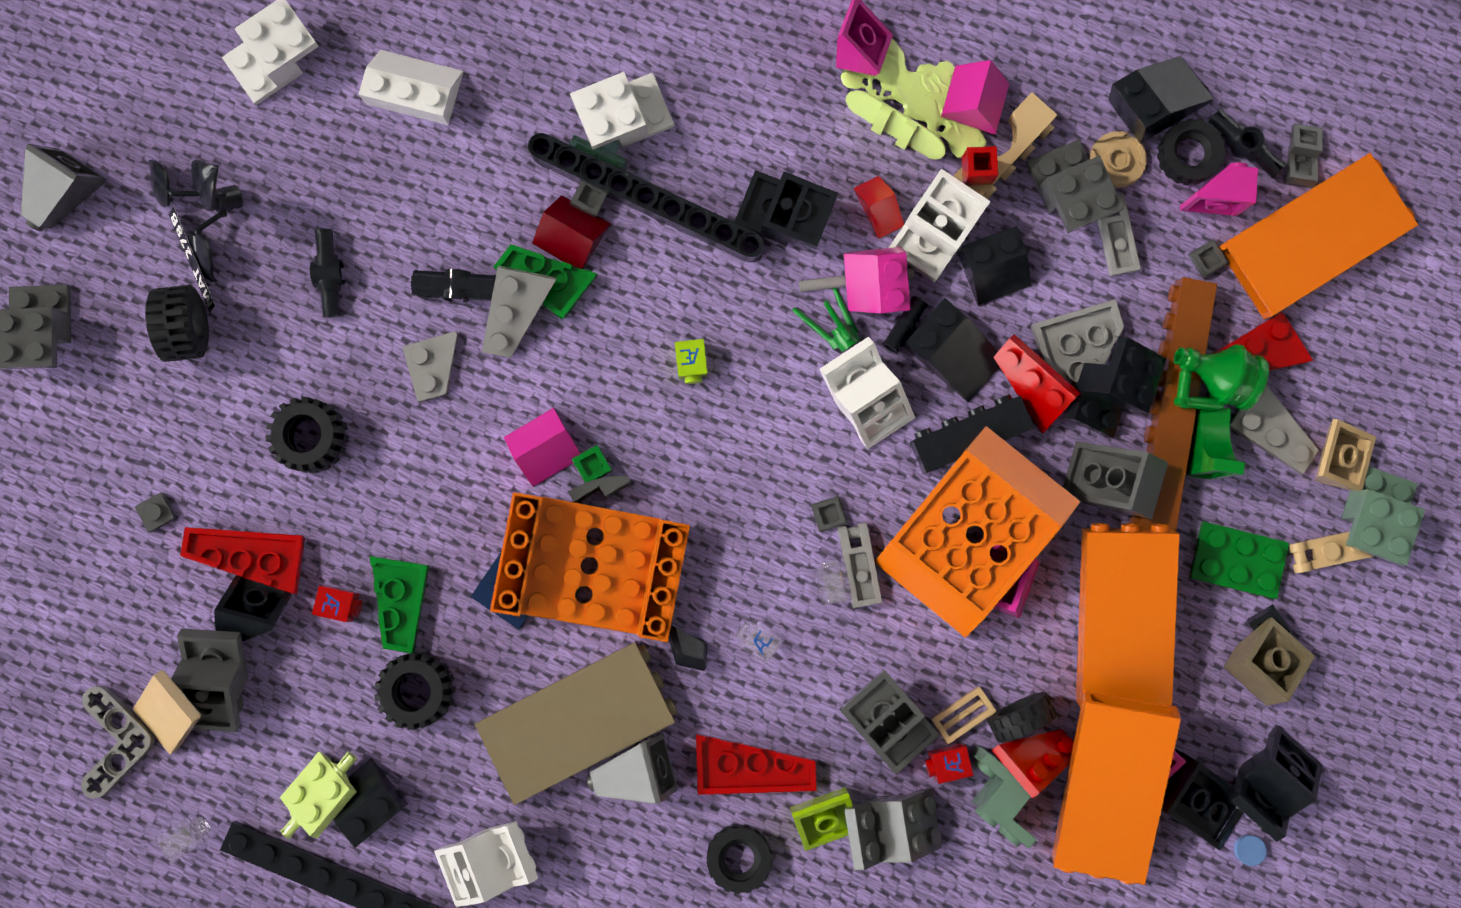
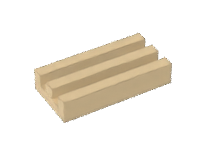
(970, 724)

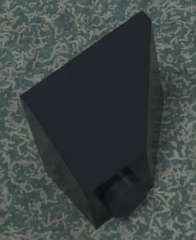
(249, 608)

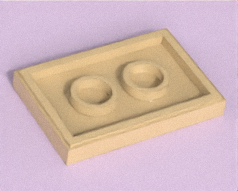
(166, 711)

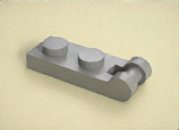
(1119, 242)
(860, 565)

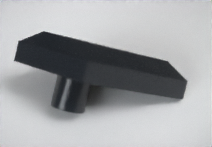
(687, 649)

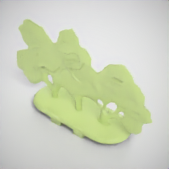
(923, 100)

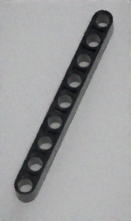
(636, 187)

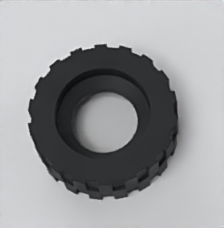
(1204, 134)
(1022, 717)
(739, 881)

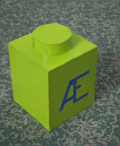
(691, 360)

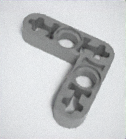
(123, 735)

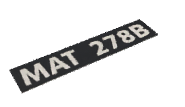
(191, 259)

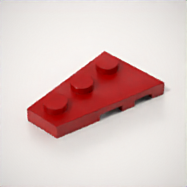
(1275, 342)
(1038, 384)
(1036, 759)

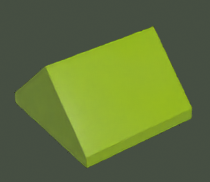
(822, 818)

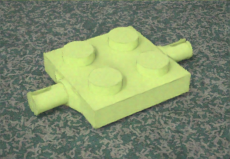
(318, 794)

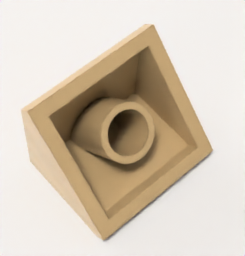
(1345, 456)

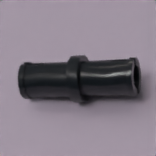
(905, 325)

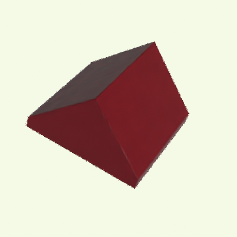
(569, 233)

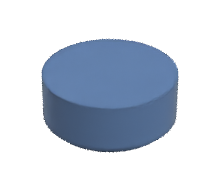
(1250, 850)

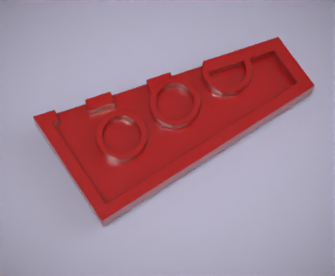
(251, 555)
(744, 768)

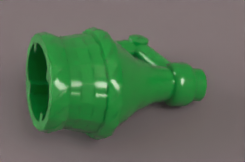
(1230, 377)

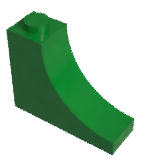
(1211, 447)

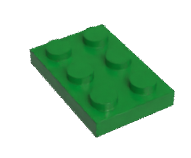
(1239, 560)

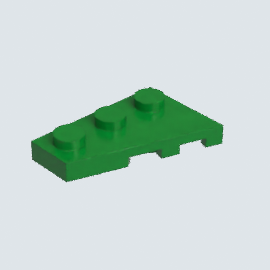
(569, 284)
(400, 600)

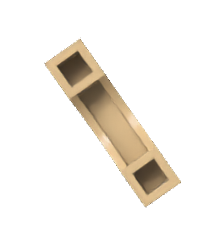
(1027, 122)

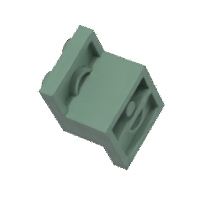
(1383, 517)
(1001, 798)

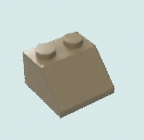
(1270, 663)

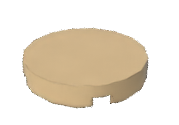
(1122, 157)

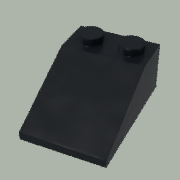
(1157, 97)
(954, 350)
(1201, 802)

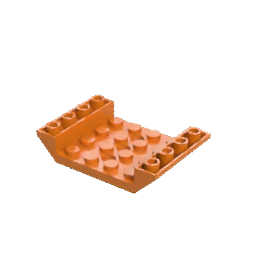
(1005, 498)
(634, 576)

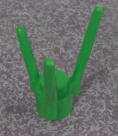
(844, 335)

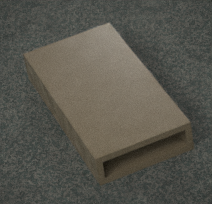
(576, 722)

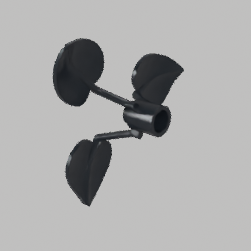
(220, 199)

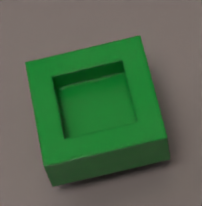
(591, 464)

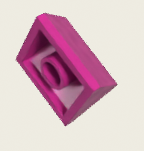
(862, 41)
(976, 96)
(542, 447)

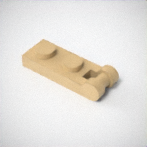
(1325, 552)

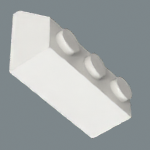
(411, 86)

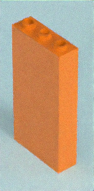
(1318, 236)
(1127, 612)
(1115, 787)

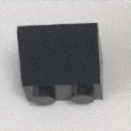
(996, 265)
(370, 806)

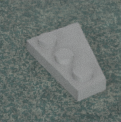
(512, 308)
(1275, 432)

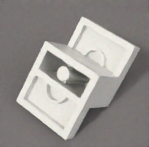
(269, 50)
(622, 110)
(939, 224)
(867, 393)
(486, 864)

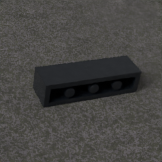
(950, 442)

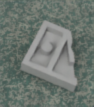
(431, 365)

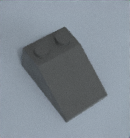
(1115, 478)

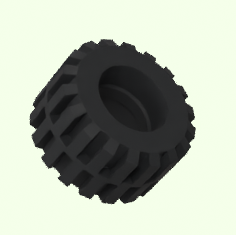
(177, 323)
(283, 431)
(392, 702)

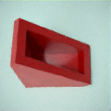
(880, 206)

